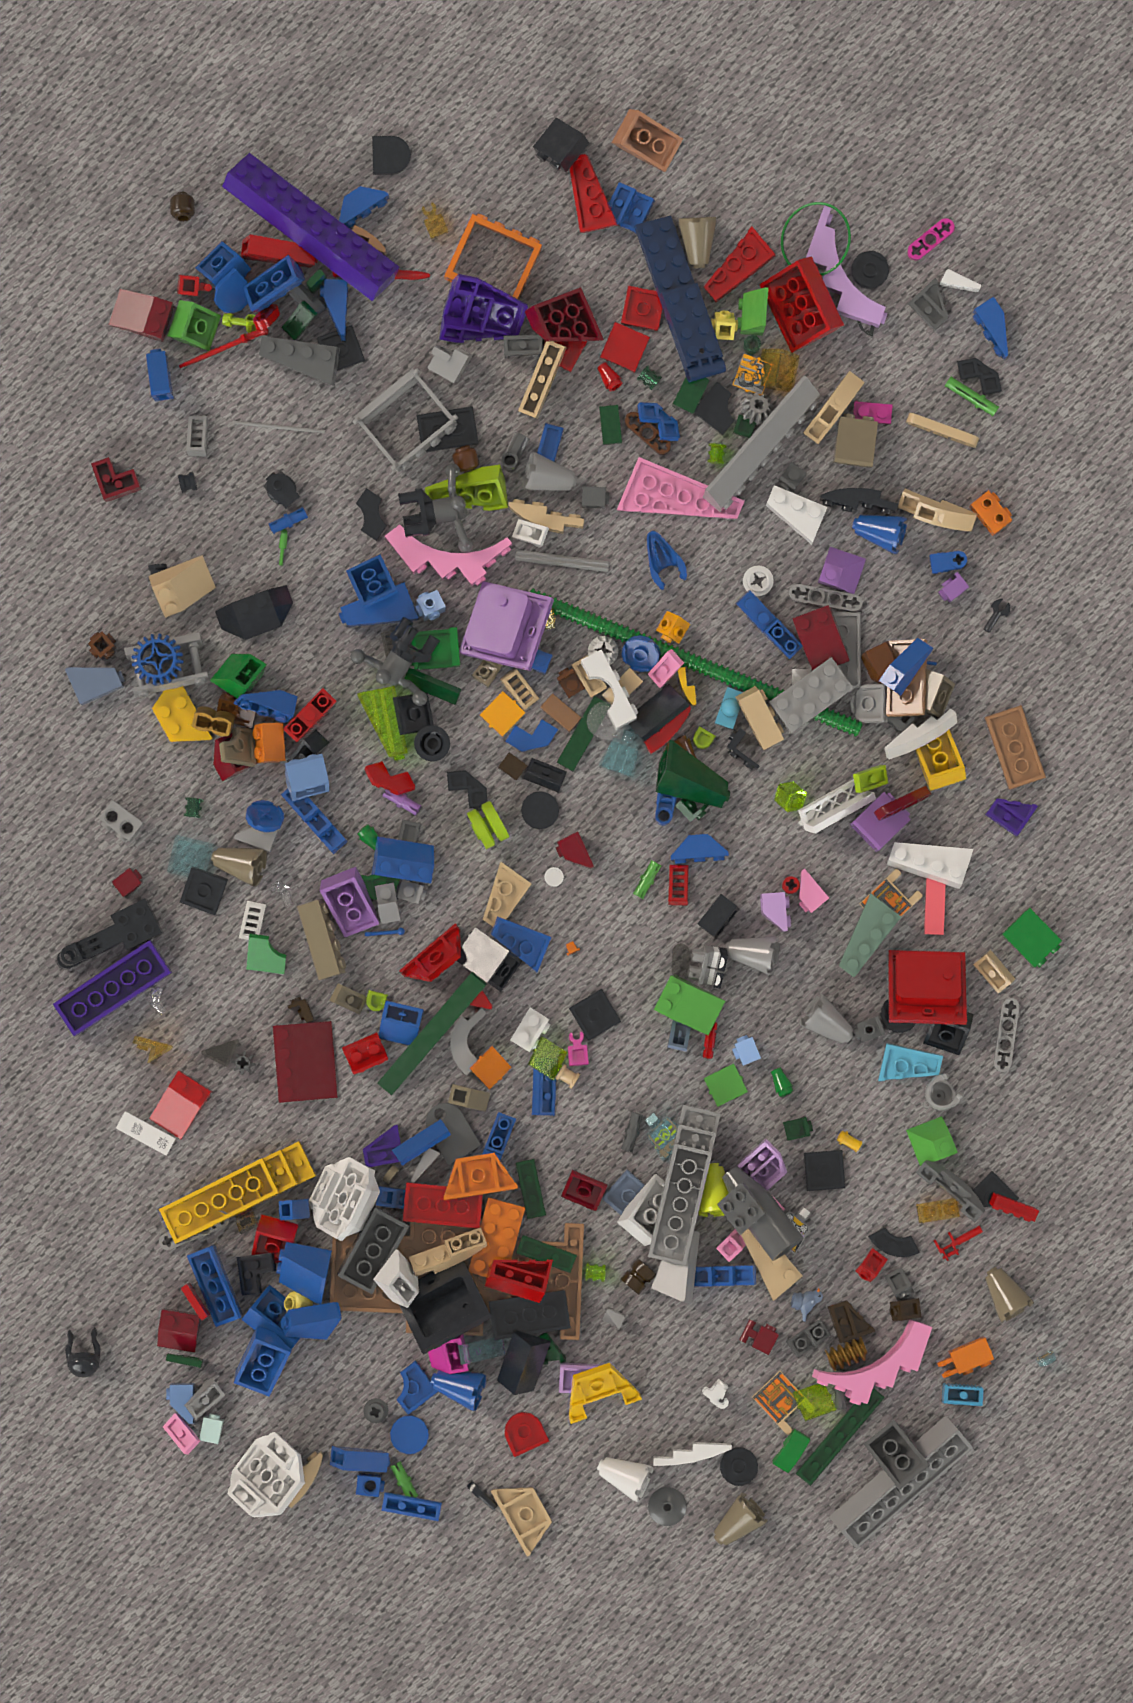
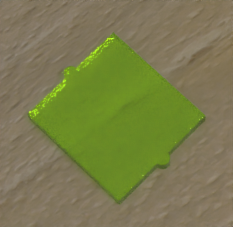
(547, 1058)
(814, 1401)

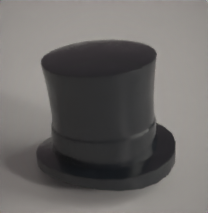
(432, 743)

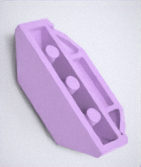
(764, 1164)

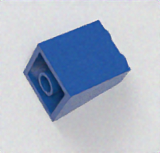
(304, 1270)

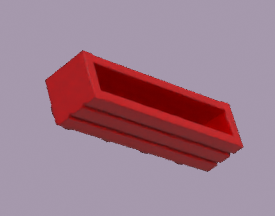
(1015, 1207)

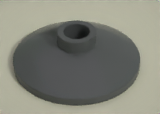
(667, 1496)

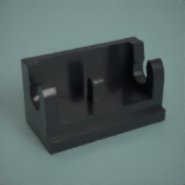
(718, 916)

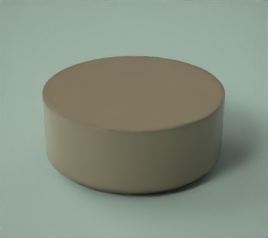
(391, 1174)

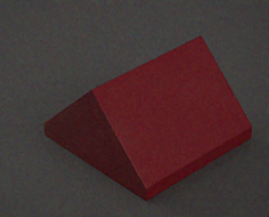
(584, 1190)

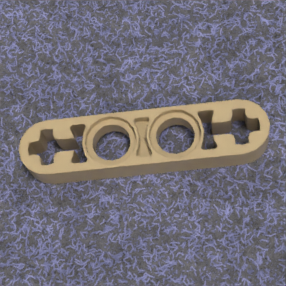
(942, 430)

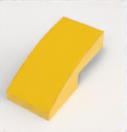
(689, 691)

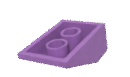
(349, 901)

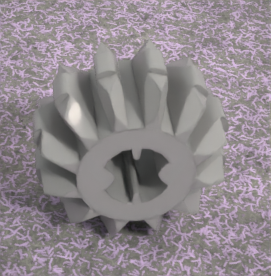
(756, 408)

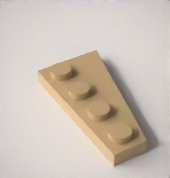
(776, 1274)

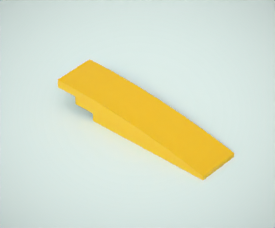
(237, 1192)

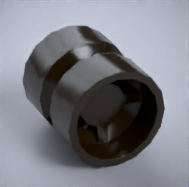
(638, 1276)

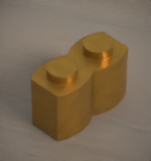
(218, 722)

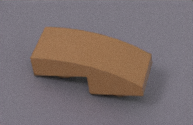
(370, 238)

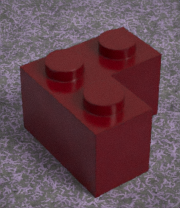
(112, 484)

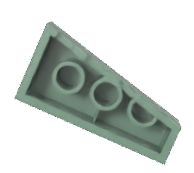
(870, 931)

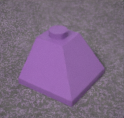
(841, 570)

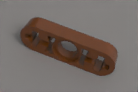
(633, 427)

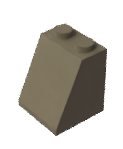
(855, 441)
(937, 693)

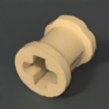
(567, 1076)

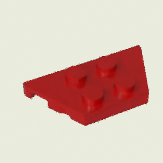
(435, 957)

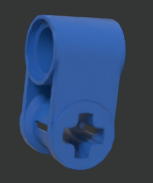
(943, 561)
(665, 804)

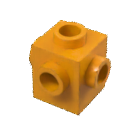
(672, 627)

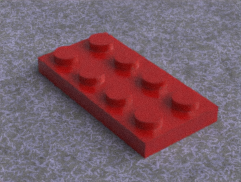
(427, 1205)

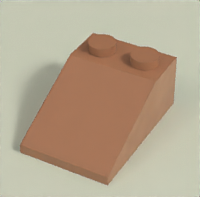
(647, 140)

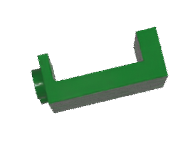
(445, 654)
(1032, 938)

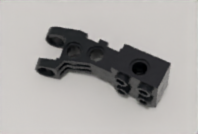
(131, 926)

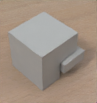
(449, 363)

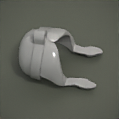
(947, 1097)

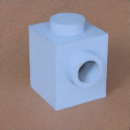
(746, 1050)

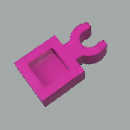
(577, 1053)

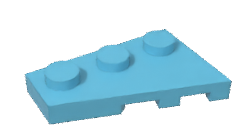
(906, 1062)

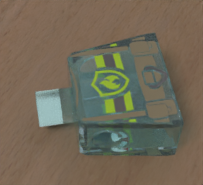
(661, 1135)

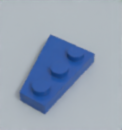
(522, 941)

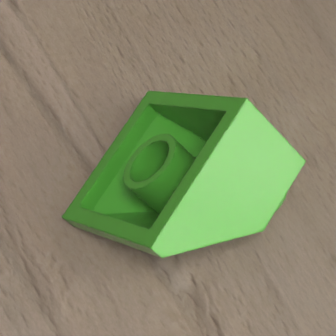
(931, 1141)

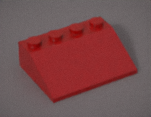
(802, 304)

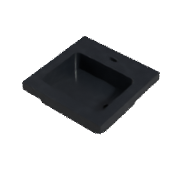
(445, 1307)

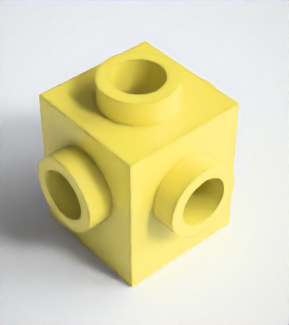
(724, 325)

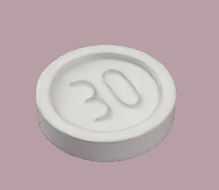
(554, 877)

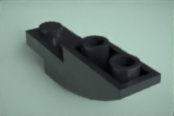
(851, 497)

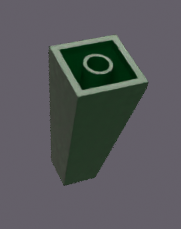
(689, 778)

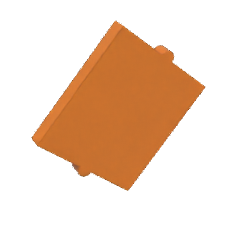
(490, 1067)

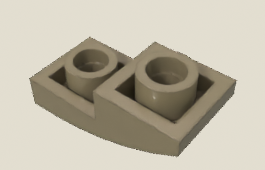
(486, 672)

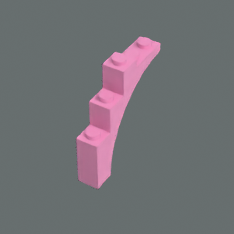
(444, 563)
(904, 1354)

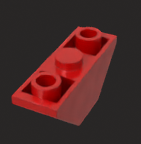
(310, 715)

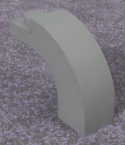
(459, 1045)

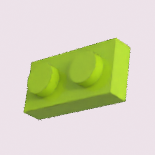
(870, 778)

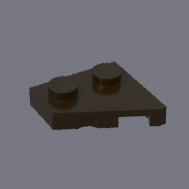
(848, 1322)

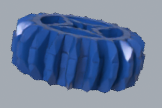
(165, 658)

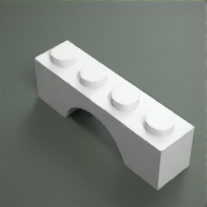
(598, 668)

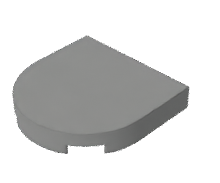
(870, 703)

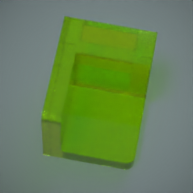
(790, 796)

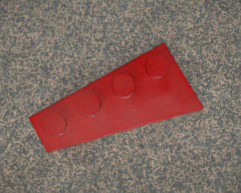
(590, 201)
(743, 262)

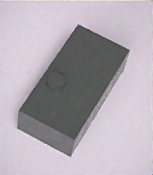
(372, 1249)

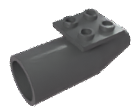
(755, 1209)

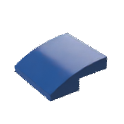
(630, 206)

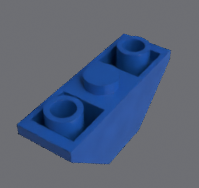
(360, 203)
(698, 848)

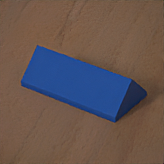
(215, 1285)

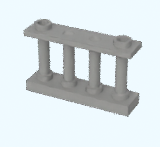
(188, 641)

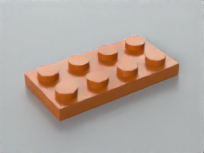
(500, 1229)

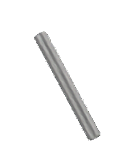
(559, 560)

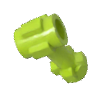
(229, 320)

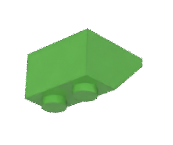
(194, 325)

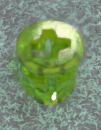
(716, 453)
(595, 1272)

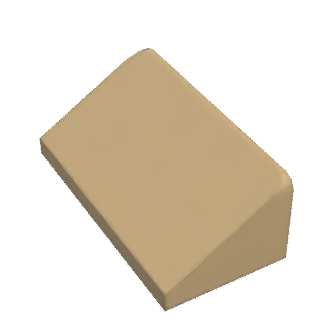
(994, 971)

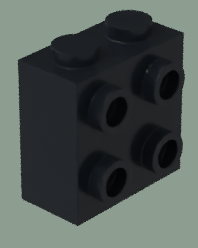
(560, 145)

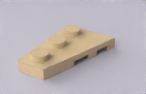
(505, 894)

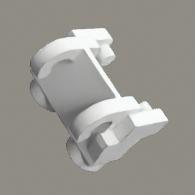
(716, 1392)

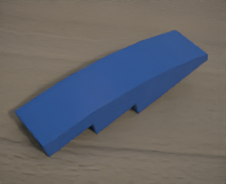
(317, 822)
(725, 1275)

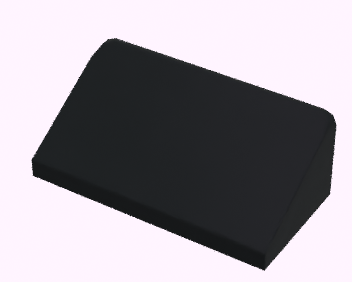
(545, 775)

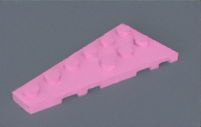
(667, 492)

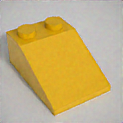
(941, 762)

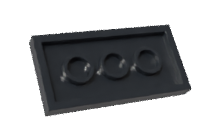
(528, 1315)

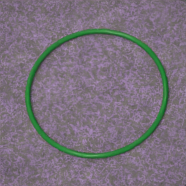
(810, 204)

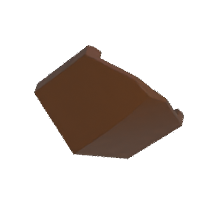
(878, 660)

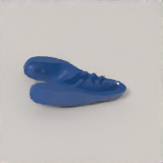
(662, 556)

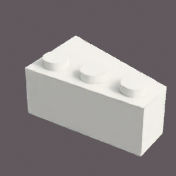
(797, 512)

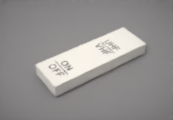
(145, 1133)

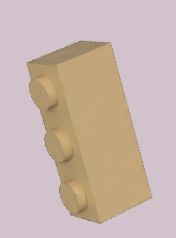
(760, 717)

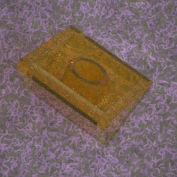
(779, 369)

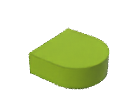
(703, 738)
(375, 1001)

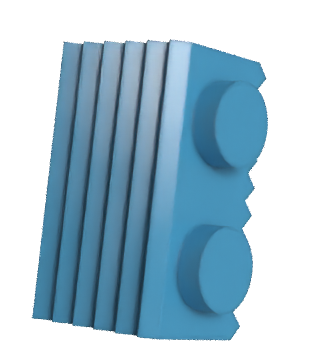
(962, 1394)

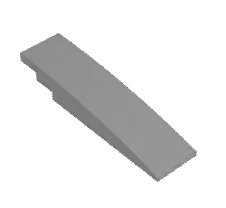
(684, 1185)

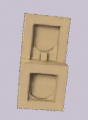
(628, 680)

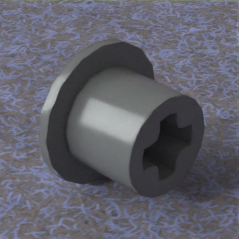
(375, 1410)

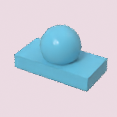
(729, 709)

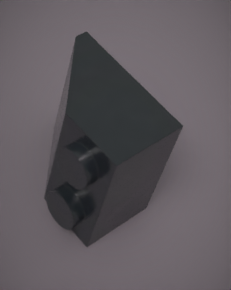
(948, 1036)

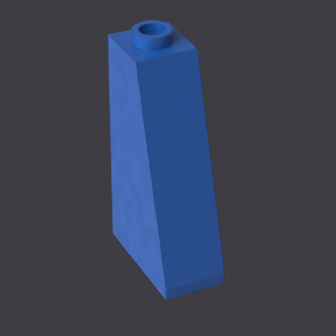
(383, 612)

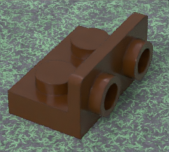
(242, 716)

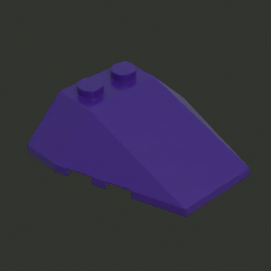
(479, 312)

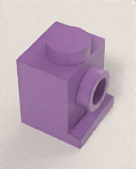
(953, 588)

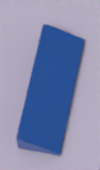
(543, 1094)
(411, 1506)

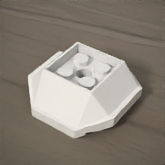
(344, 1198)
(267, 1477)

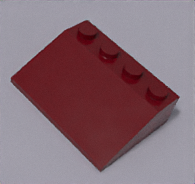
(305, 1061)

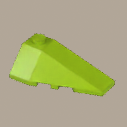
(478, 487)

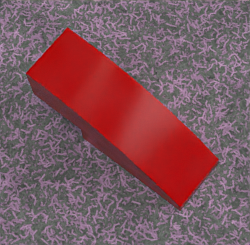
(667, 732)

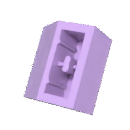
(774, 909)

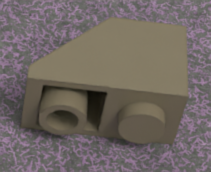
(469, 1097)

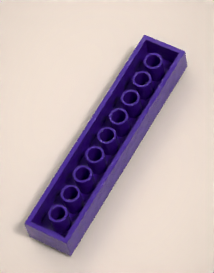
(310, 226)

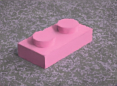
(665, 668)
(181, 1433)

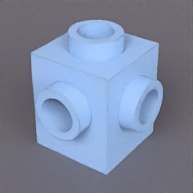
(430, 605)

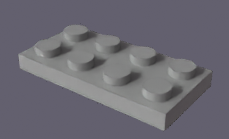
(811, 695)

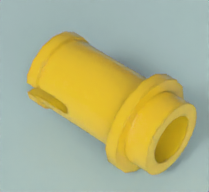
(849, 1141)

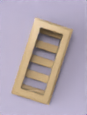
(508, 676)

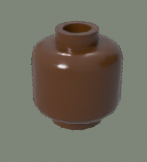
(466, 458)

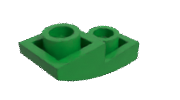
(792, 1450)

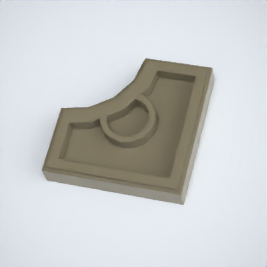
(239, 748)

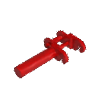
(957, 1241)

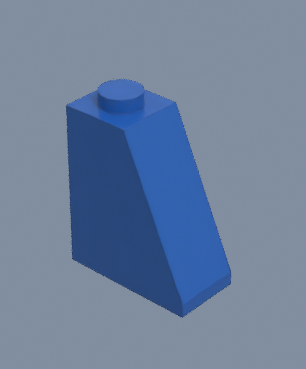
(159, 375)
(311, 1321)
(359, 1459)

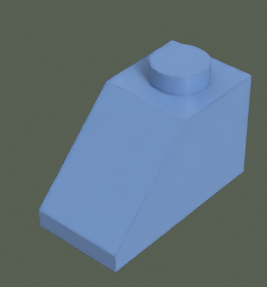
(179, 1395)

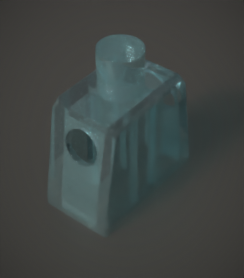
(621, 755)

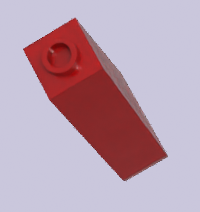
(273, 250)

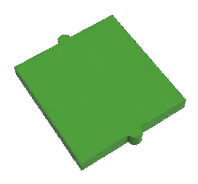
(725, 1085)

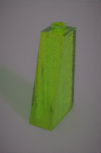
(381, 712)

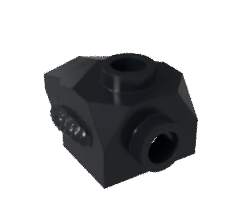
(281, 489)

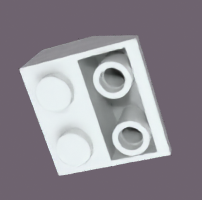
(398, 1280)

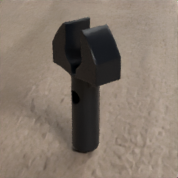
(995, 616)
(477, 1491)

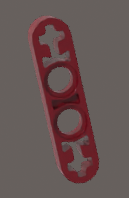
(902, 803)

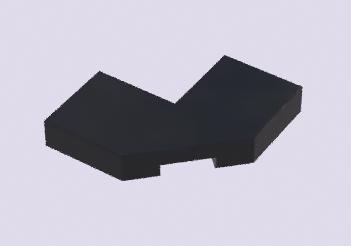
(975, 368)
(465, 781)

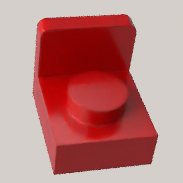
(871, 1265)

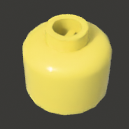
(296, 1300)

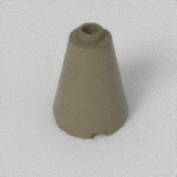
(698, 239)
(241, 863)
(1006, 1294)
(739, 1520)

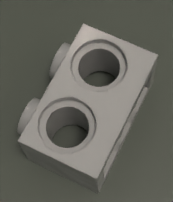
(123, 818)

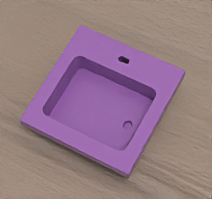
(503, 626)

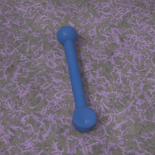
(400, 931)

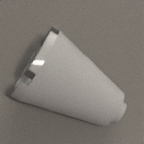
(547, 475)
(755, 952)
(826, 1020)

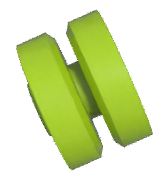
(487, 825)

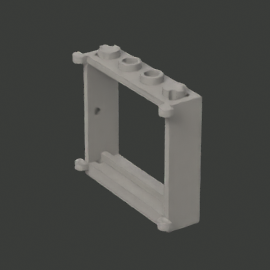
(387, 399)

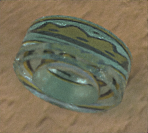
(1046, 1359)

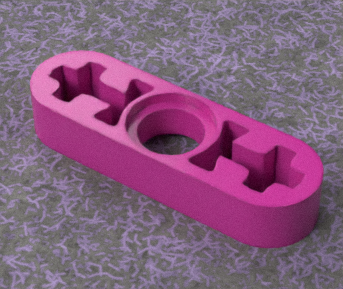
(944, 234)

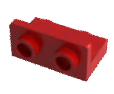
(365, 1053)

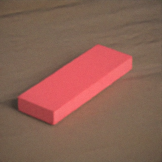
(934, 907)

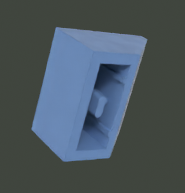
(306, 777)

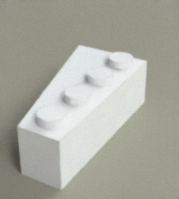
(937, 863)

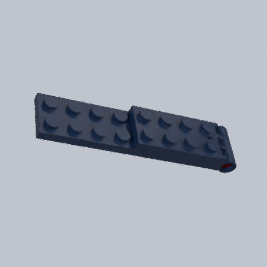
(680, 299)

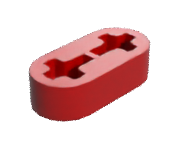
(266, 317)

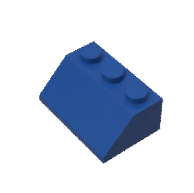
(273, 284)
(403, 860)
(268, 1313)
(262, 1362)

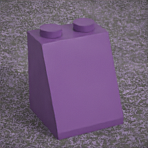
(877, 832)

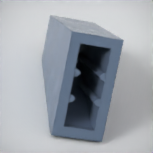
(94, 682)

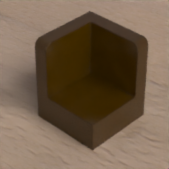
(512, 766)

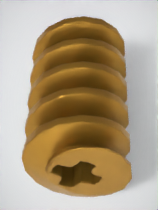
(846, 1354)

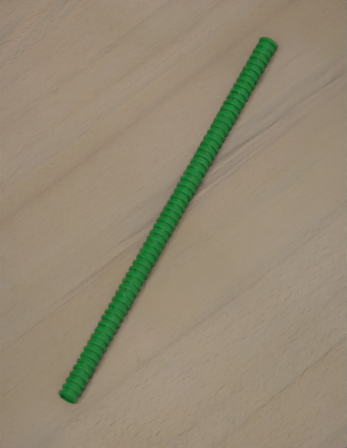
(692, 661)

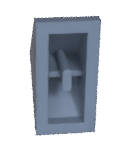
(679, 1036)

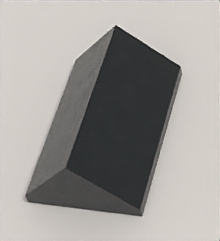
(523, 1362)

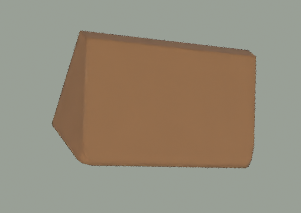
(560, 712)

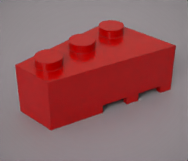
(520, 1278)

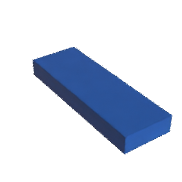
(421, 1142)

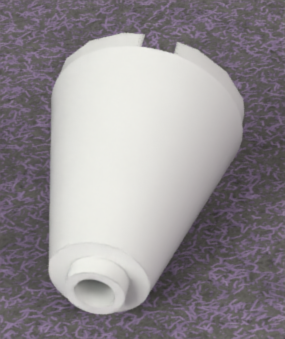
(626, 1476)

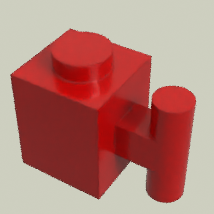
(190, 285)

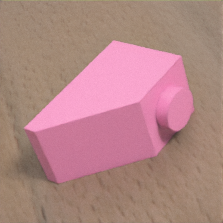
(810, 893)

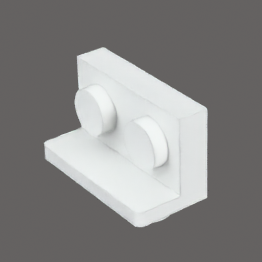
(530, 1030)

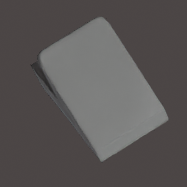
(387, 903)

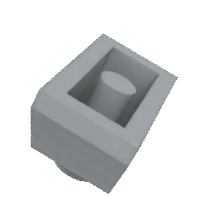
(256, 838)

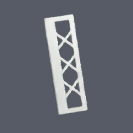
(836, 812)

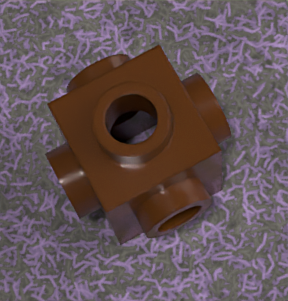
(96, 641)

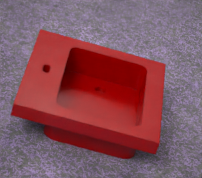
(925, 984)

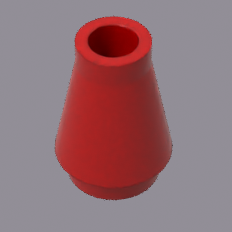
(610, 378)

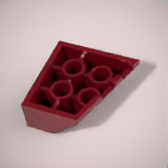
(564, 318)

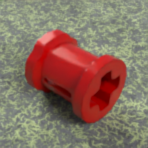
(786, 888)

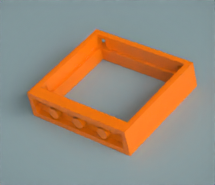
(500, 229)

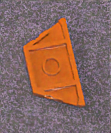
(478, 1176)

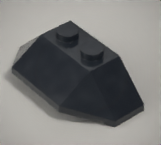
(256, 613)

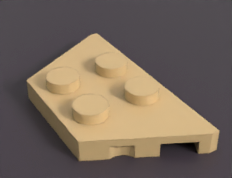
(524, 1514)

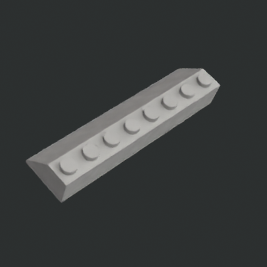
(762, 444)
(883, 1500)

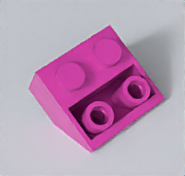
(447, 1357)

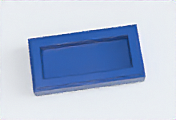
(550, 441)

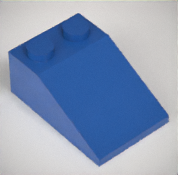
(372, 581)

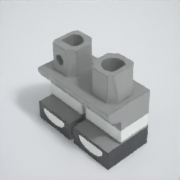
(711, 965)

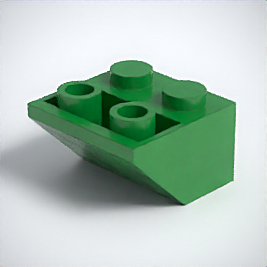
(239, 674)

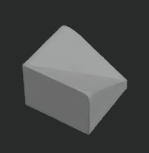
(613, 1317)

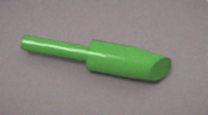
(282, 544)

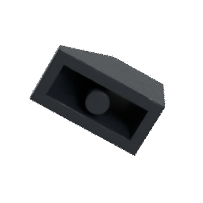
(313, 744)

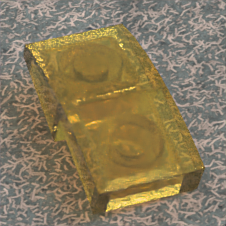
(937, 1210)

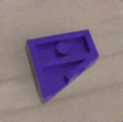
(1010, 814)
(380, 1150)

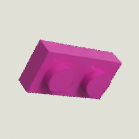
(881, 412)

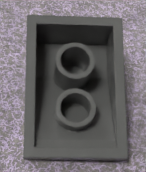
(896, 1454)

